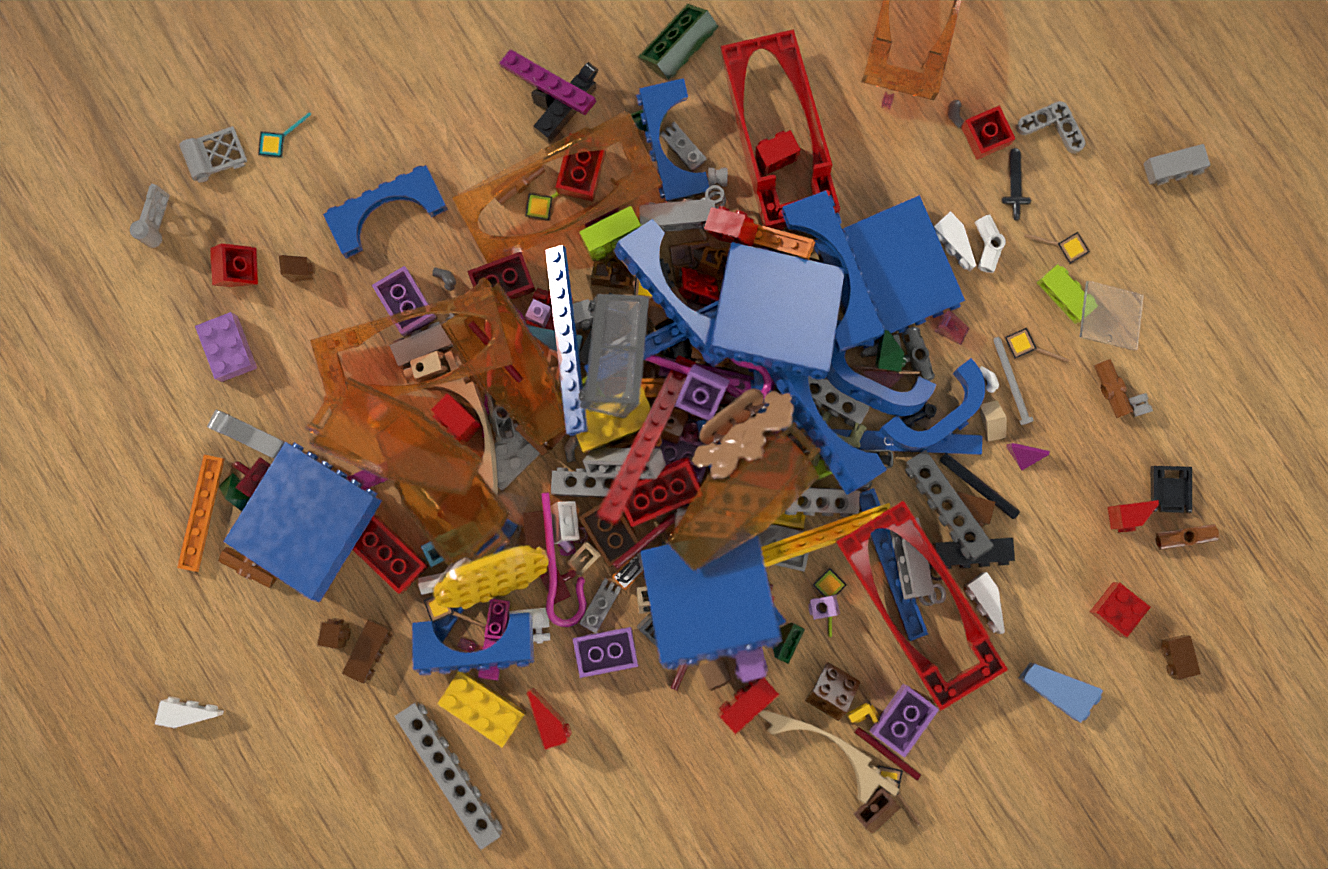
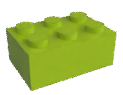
(603, 236)

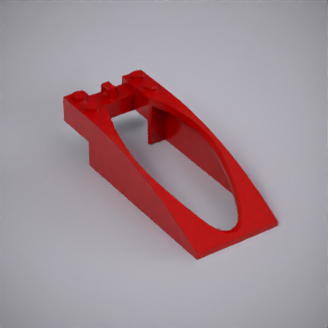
(787, 52)
(989, 665)

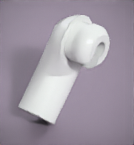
(991, 378)

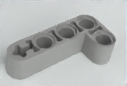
(245, 433)

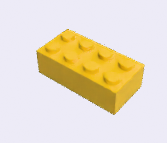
(608, 428)
(481, 708)

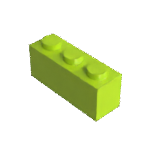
(1064, 292)

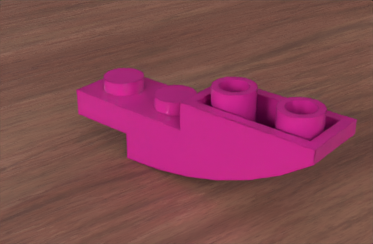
(495, 628)

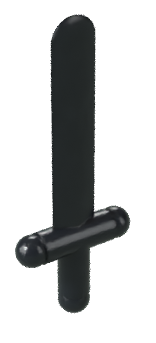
(1016, 184)

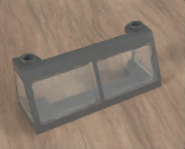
(615, 354)

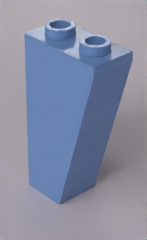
(1064, 692)

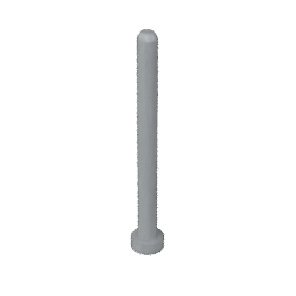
(1012, 382)

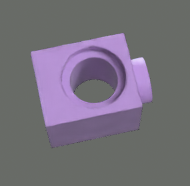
(538, 313)
(832, 607)

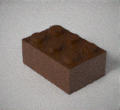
(609, 538)

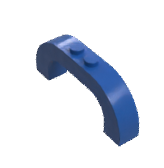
(974, 390)
(875, 394)

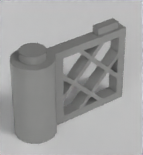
(200, 163)
(147, 228)

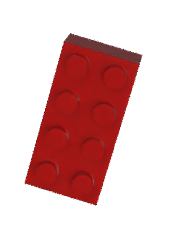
(671, 489)
(389, 555)

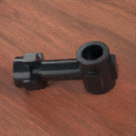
(928, 411)

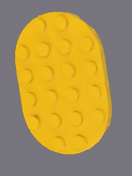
(491, 577)

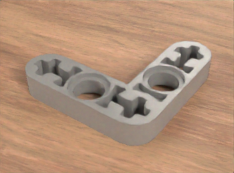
(1053, 117)

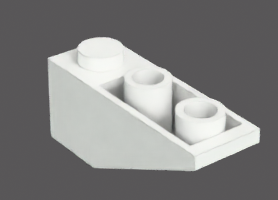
(954, 238)
(987, 598)
(175, 713)

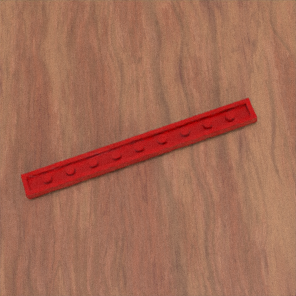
(644, 444)

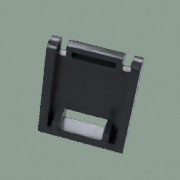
(1172, 492)

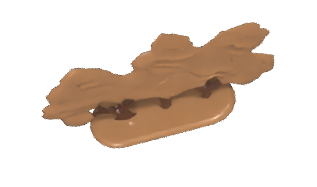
(741, 438)

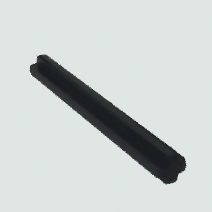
(979, 485)

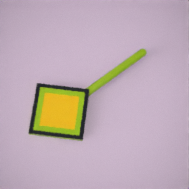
(539, 206)
(829, 585)

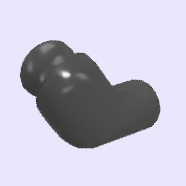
(953, 113)
(447, 277)
(569, 448)

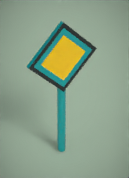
(272, 143)

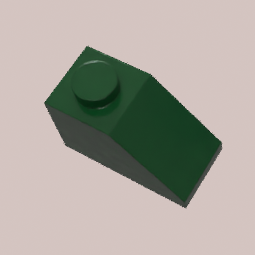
(889, 353)

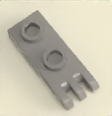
(683, 147)
(599, 606)

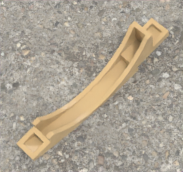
(472, 394)
(866, 776)

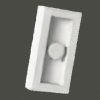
(564, 521)

